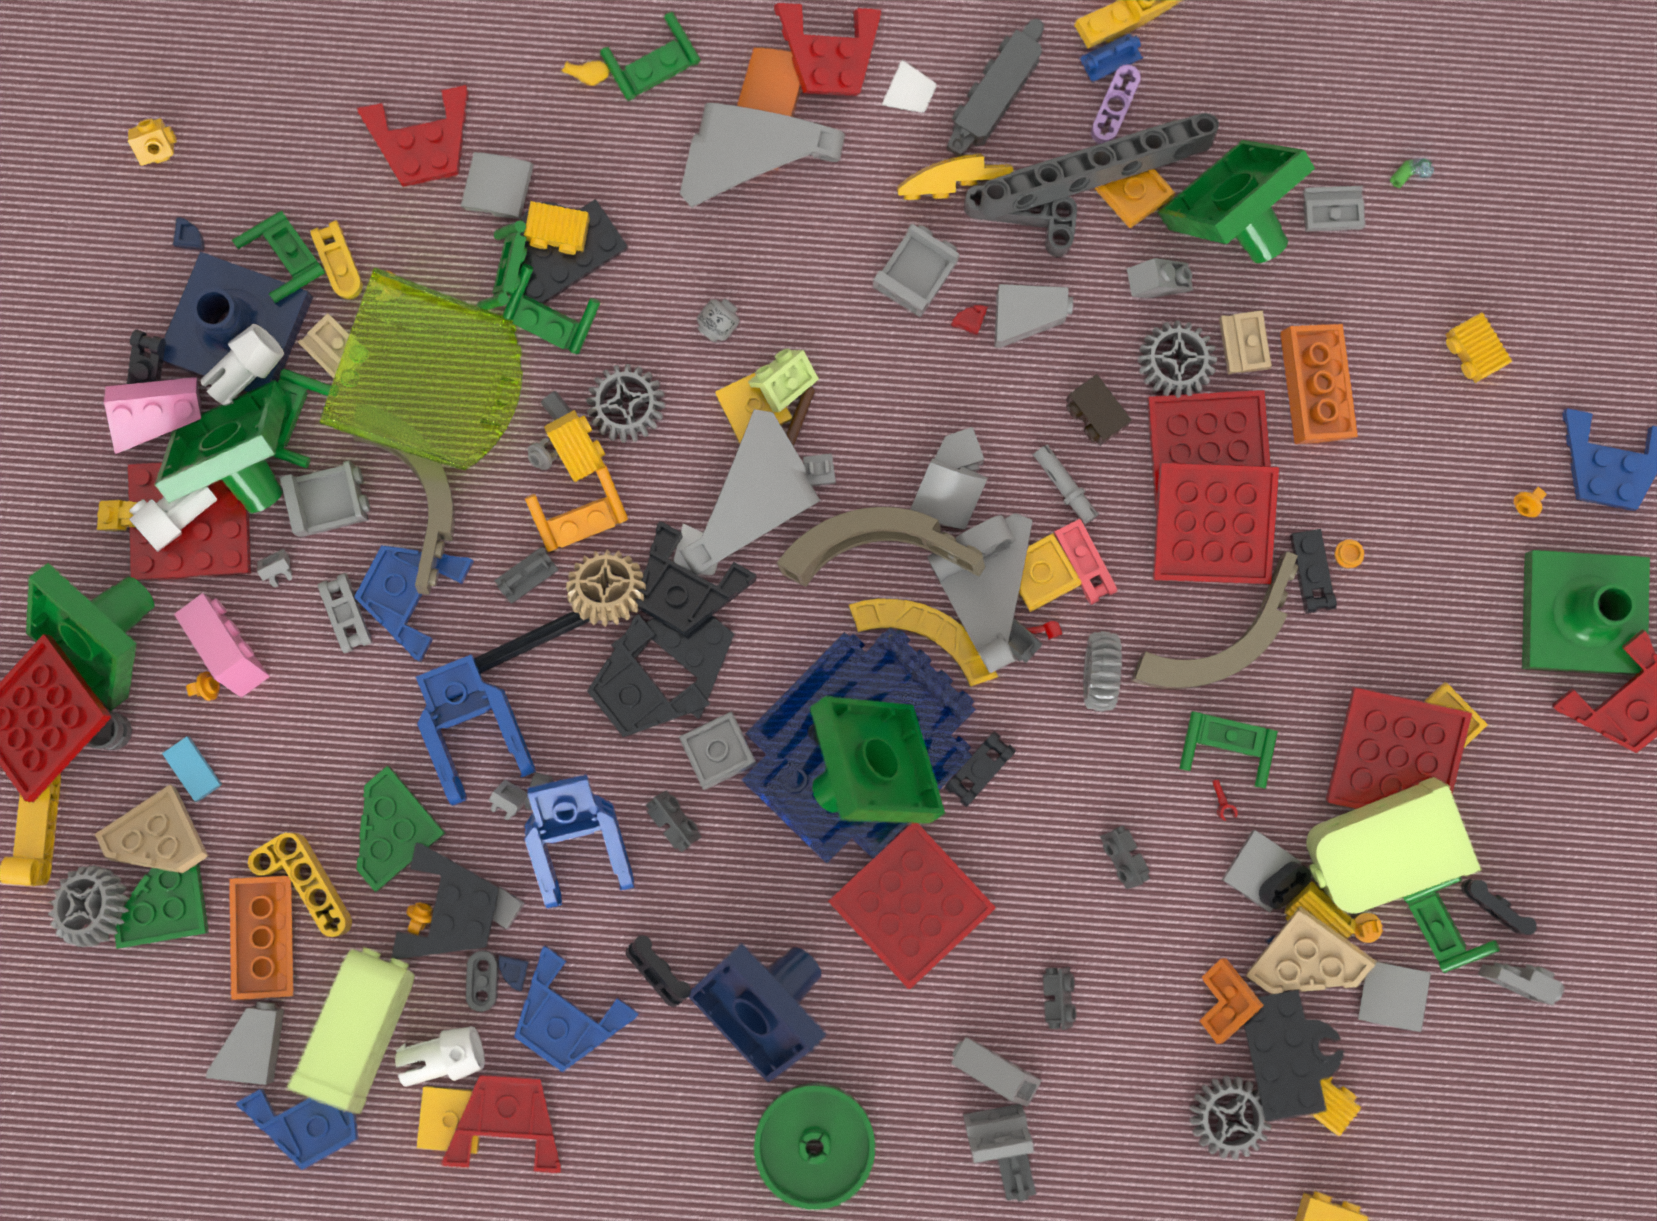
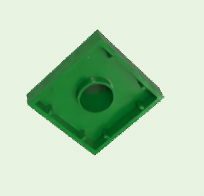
(1238, 198)
(228, 446)
(1563, 616)
(90, 630)
(874, 762)

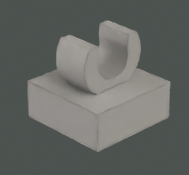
(819, 469)
(273, 565)
(508, 798)

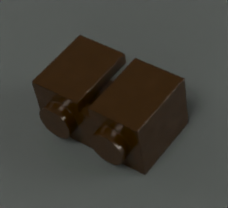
(1098, 410)

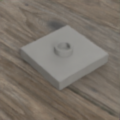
(717, 750)

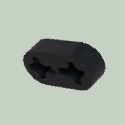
(1284, 885)

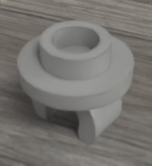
(539, 456)

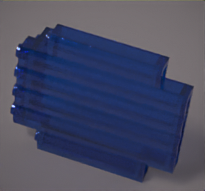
(885, 673)

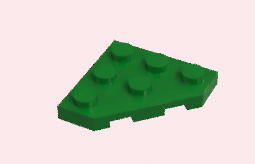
(390, 829)
(164, 908)

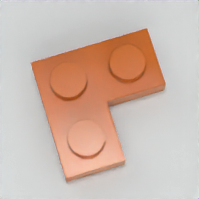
(1235, 1004)

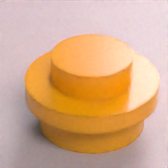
(1349, 553)

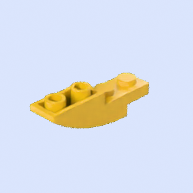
(1119, 19)
(941, 177)

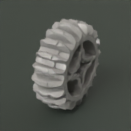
(1179, 336)
(612, 405)
(1102, 671)
(100, 904)
(1224, 1130)

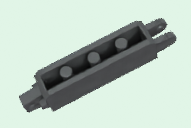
(998, 88)

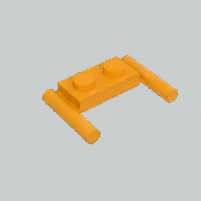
(580, 521)

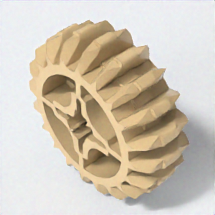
(591, 580)

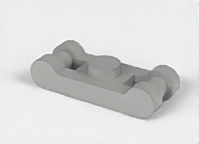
(344, 613)

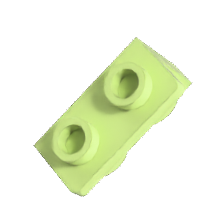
(784, 378)

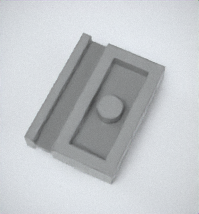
(1334, 208)

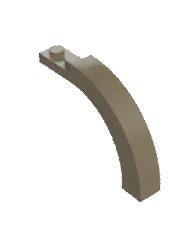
(440, 513)
(870, 525)
(1186, 674)

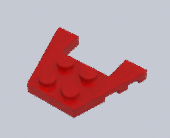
(829, 62)
(422, 150)
(1630, 712)
(509, 1110)

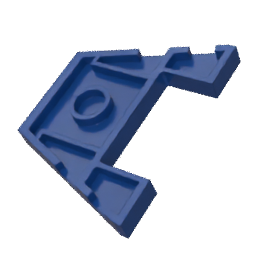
(1607, 473)
(391, 593)
(559, 1028)
(304, 1131)

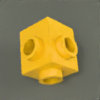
(152, 141)

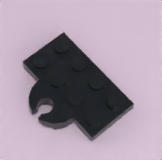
(559, 271)
(1289, 1058)

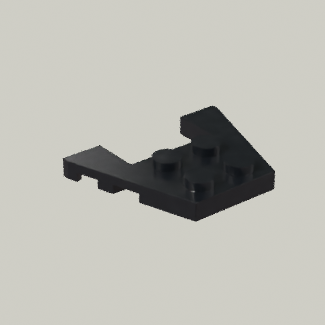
(679, 595)
(699, 652)
(631, 695)
(461, 909)

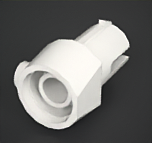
(251, 355)
(163, 520)
(453, 1054)

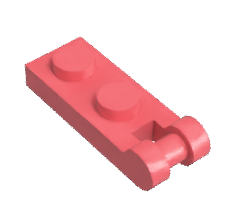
(1085, 560)

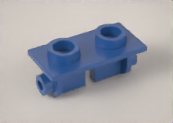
(1111, 57)

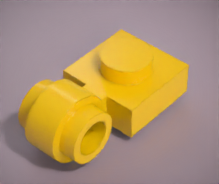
(114, 515)

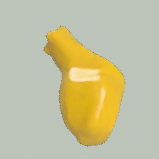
(588, 73)

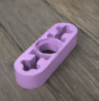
(1126, 100)

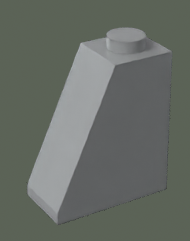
(1028, 311)
(251, 1047)
(995, 1071)

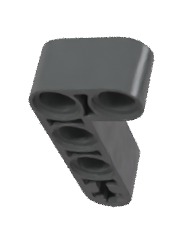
(1047, 219)

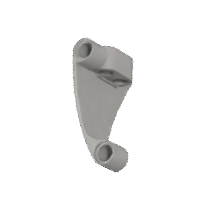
(747, 142)
(758, 495)
(989, 601)

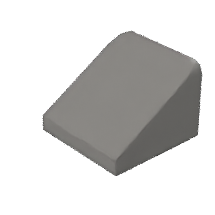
(507, 908)

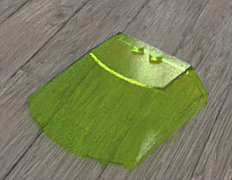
(426, 374)

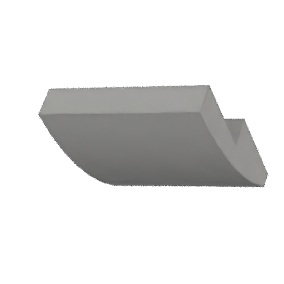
(497, 185)
(949, 494)
(1254, 865)
(1395, 996)
(998, 1133)

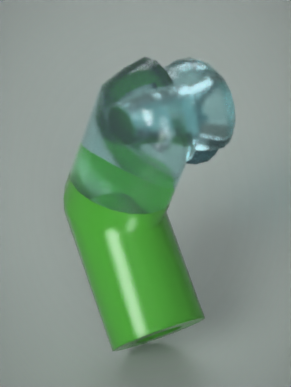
(1412, 167)

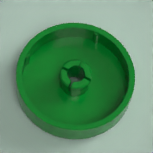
(806, 1177)

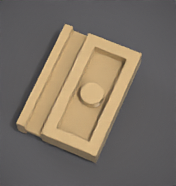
(1245, 342)
(326, 343)

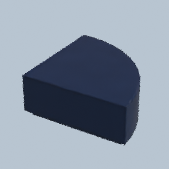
(187, 235)
(513, 971)

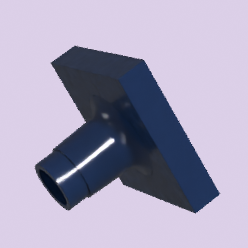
(216, 286)
(762, 1008)

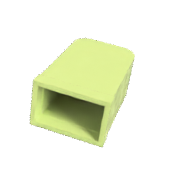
(1391, 848)
(353, 1030)

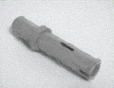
(1072, 493)

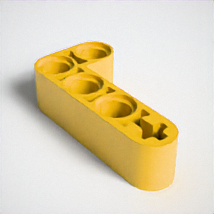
(33, 840)
(306, 888)

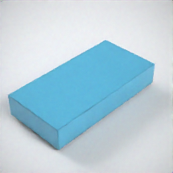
(192, 769)

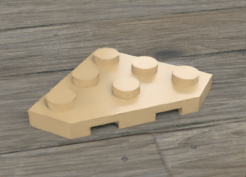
(154, 835)
(1309, 958)

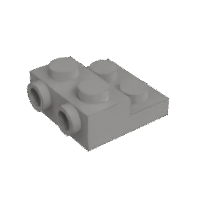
(1530, 982)

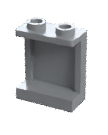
(917, 270)
(325, 499)

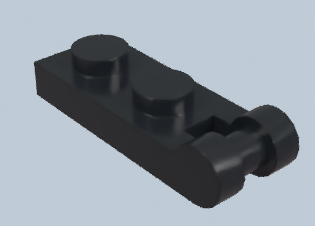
(1313, 570)

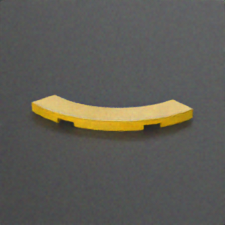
(928, 623)

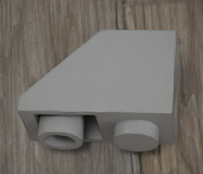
(1159, 278)
(961, 450)

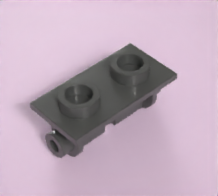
(526, 575)
(1023, 642)
(666, 809)
(1130, 870)
(1061, 1009)
(1017, 1177)

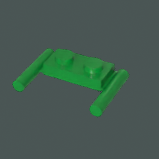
(655, 66)
(288, 248)
(512, 256)
(546, 321)
(295, 388)
(1231, 737)
(1441, 930)

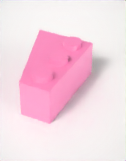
(150, 410)
(220, 645)

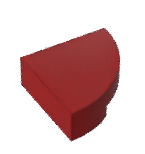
(970, 319)

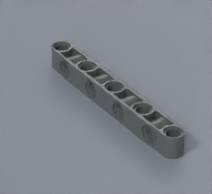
(1098, 165)

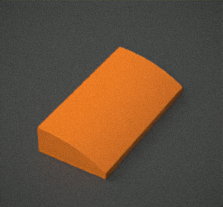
(770, 83)
(1318, 383)
(261, 937)

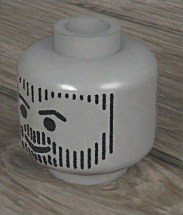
(718, 320)

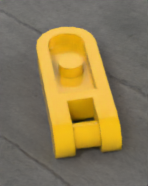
(337, 261)

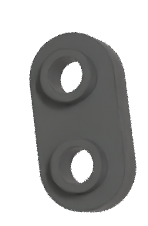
(482, 980)

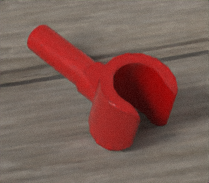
(1051, 629)
(1223, 803)

